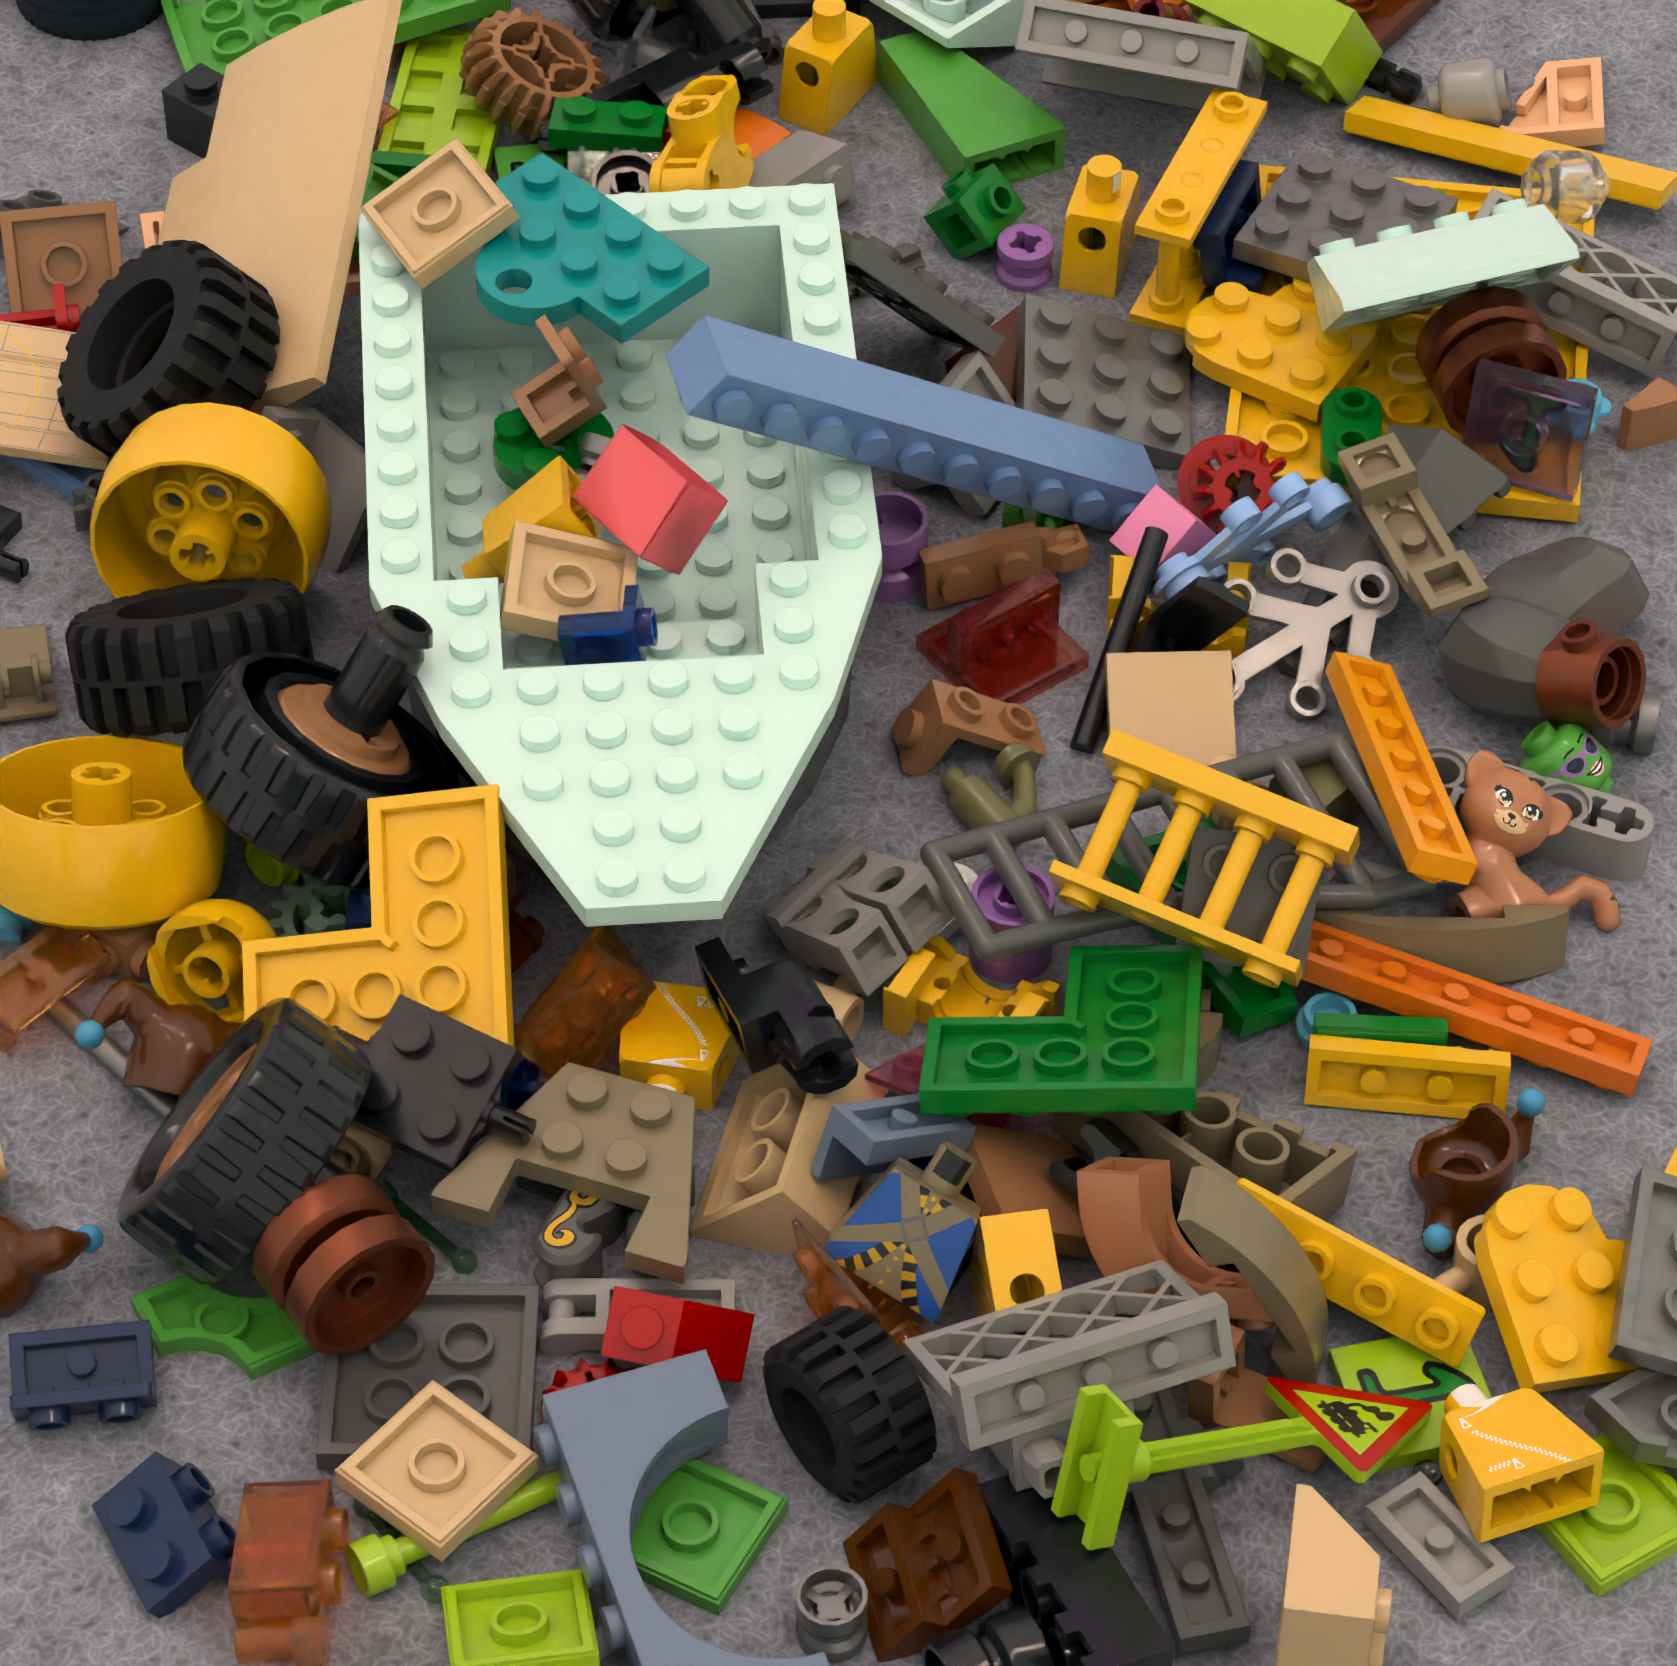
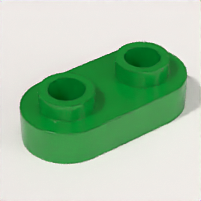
(1347, 420)

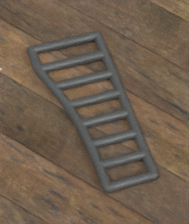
(1055, 824)

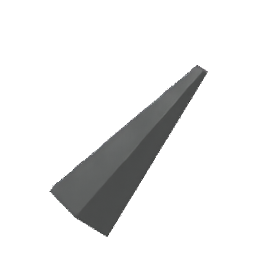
(1453, 484)

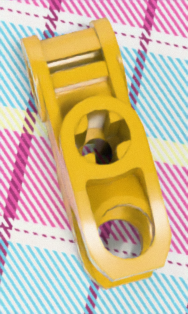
(703, 140)

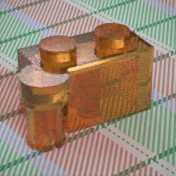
(287, 1571)

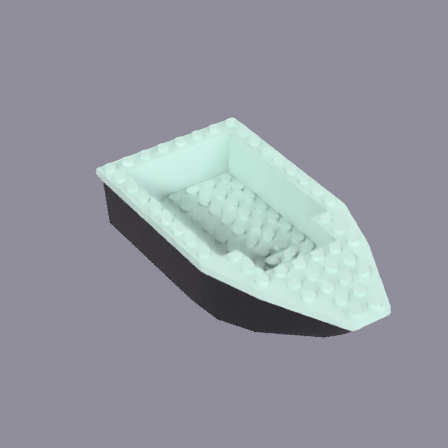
(671, 772)

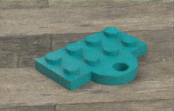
(580, 258)

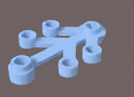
(1250, 529)

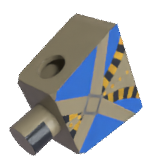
(911, 1230)

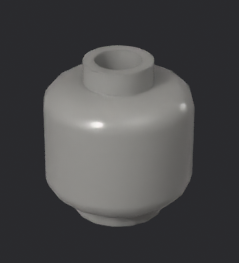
(1471, 91)

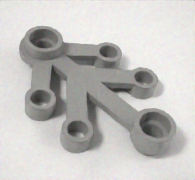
(1310, 626)

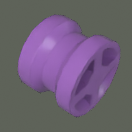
(1024, 257)

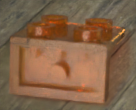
(584, 1005)

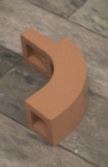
(1133, 1223)

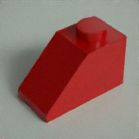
(660, 1327)

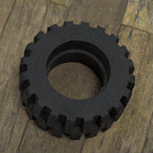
(164, 336)
(158, 653)

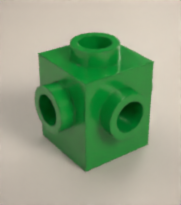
(985, 206)

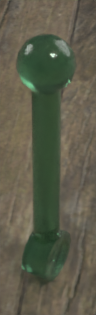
(462, 1260)
(430, 1584)

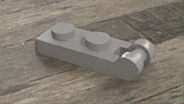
(567, 1297)

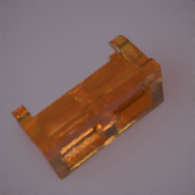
(45, 973)

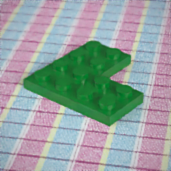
(1119, 1047)

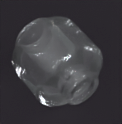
(1567, 184)

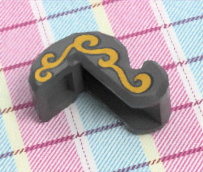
(573, 1232)

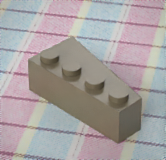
(1234, 1147)

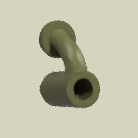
(979, 804)

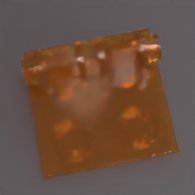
(836, 1286)

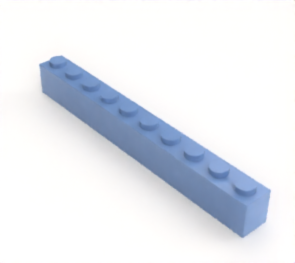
(907, 424)

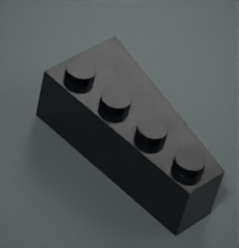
(1074, 1594)

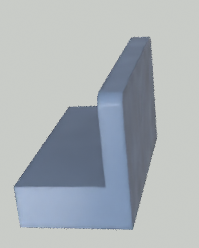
(873, 1133)

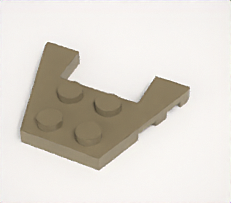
(598, 1140)

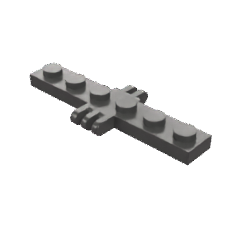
(1183, 1536)

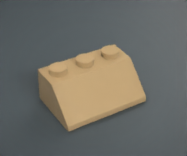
(766, 1165)
(1330, 1591)

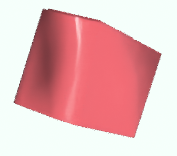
(650, 499)

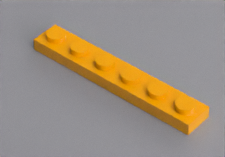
(1401, 770)

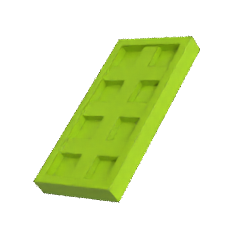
(435, 103)

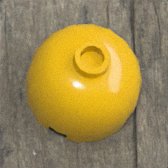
(201, 954)

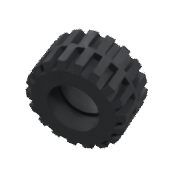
(849, 1404)

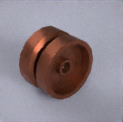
(1477, 325)
(343, 1264)

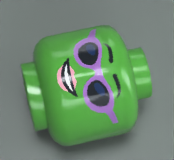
(1567, 754)

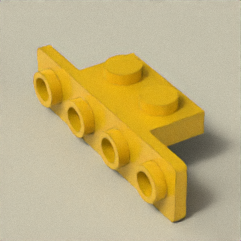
(1379, 1285)

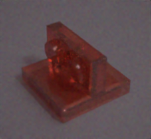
(1007, 643)

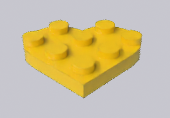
(1275, 346)
(1551, 1286)

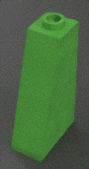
(968, 111)

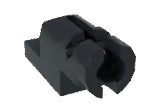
(671, 73)
(778, 1019)

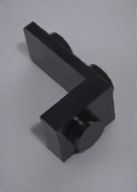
(1190, 619)

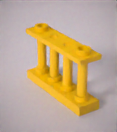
(1185, 201)
(1196, 794)

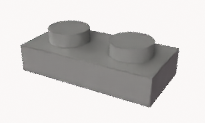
(1438, 1545)

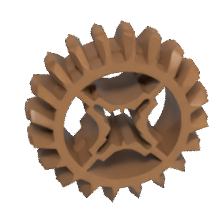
(522, 64)

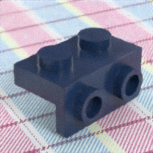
(1225, 220)
(82, 1372)
(166, 1532)

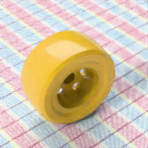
(265, 472)
(104, 834)

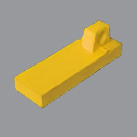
(1404, 1076)

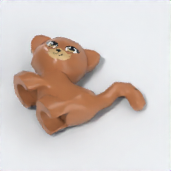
(1506, 820)

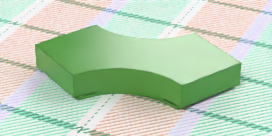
(205, 1319)

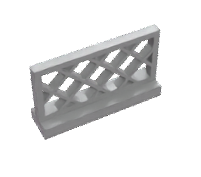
(1595, 308)
(1039, 1380)

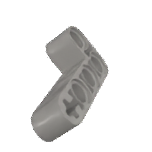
(1605, 833)

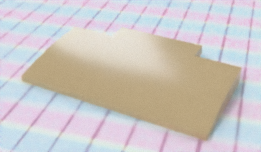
(291, 177)

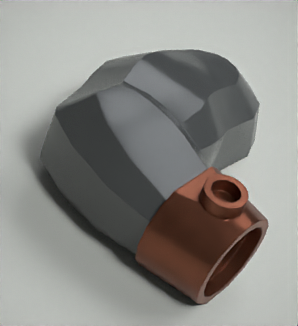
(1551, 638)

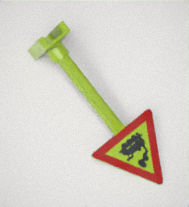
(1107, 1454)

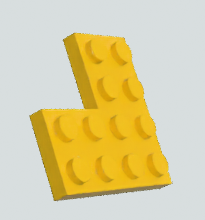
(433, 920)

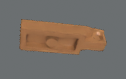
(996, 559)

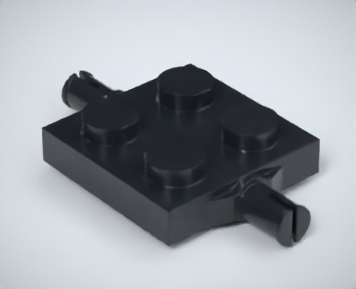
(436, 1085)

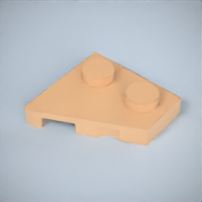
(1564, 104)

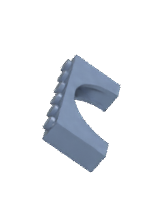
(612, 1452)

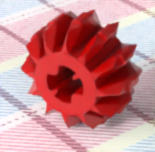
(1222, 495)

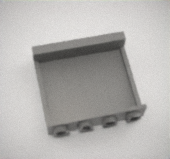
(1138, 53)

